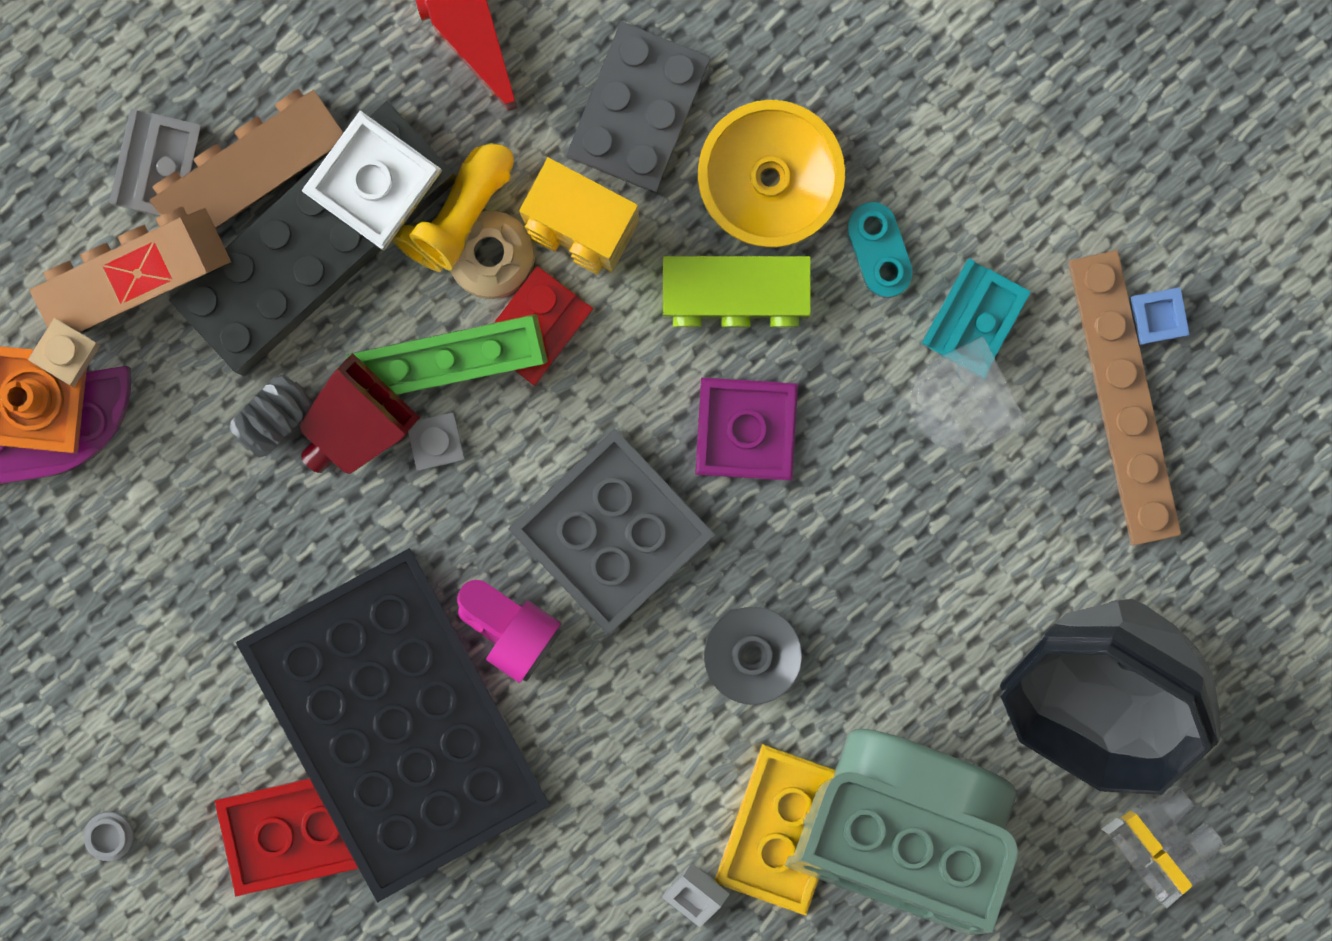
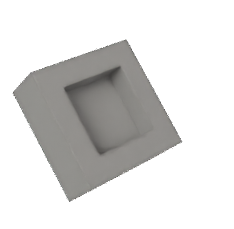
(436, 441)
(695, 895)

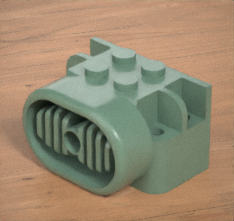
(912, 832)

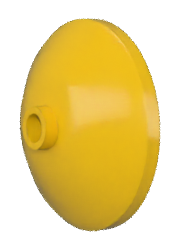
(776, 138)

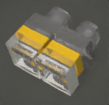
(1158, 848)

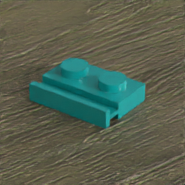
(976, 307)

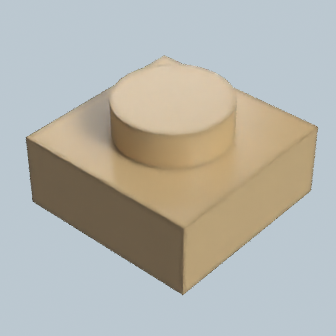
(64, 352)

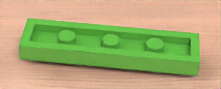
(458, 355)

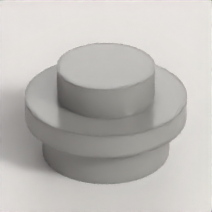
(108, 836)

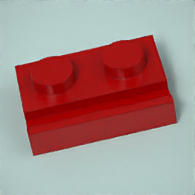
(558, 314)

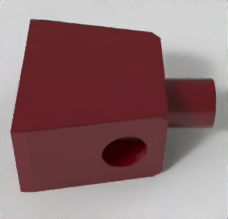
(353, 419)

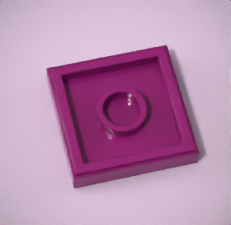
(746, 429)

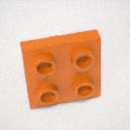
(36, 406)

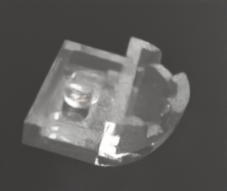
(964, 399)

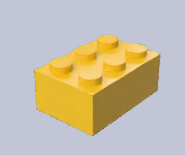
(579, 216)

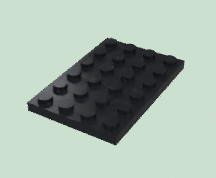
(393, 724)

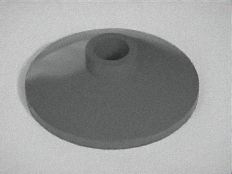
(752, 682)

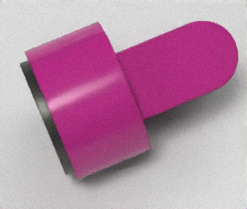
(519, 633)

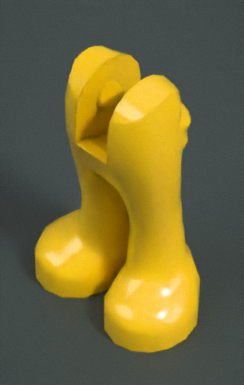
(443, 240)

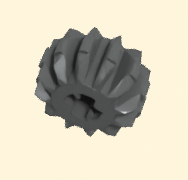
(271, 415)

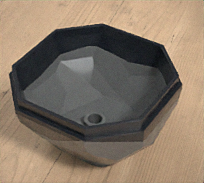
(1115, 699)

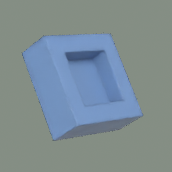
(1159, 316)

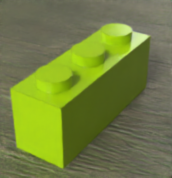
(736, 290)

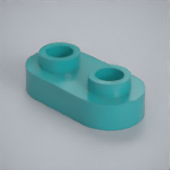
(879, 249)

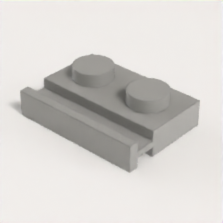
(150, 152)

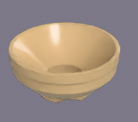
(513, 268)

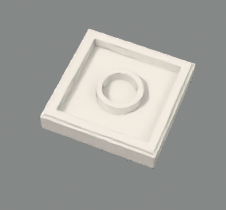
(372, 180)

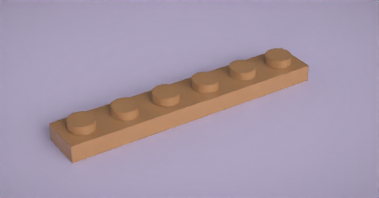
(1124, 397)

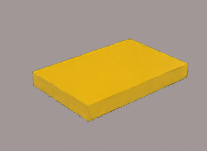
(770, 830)

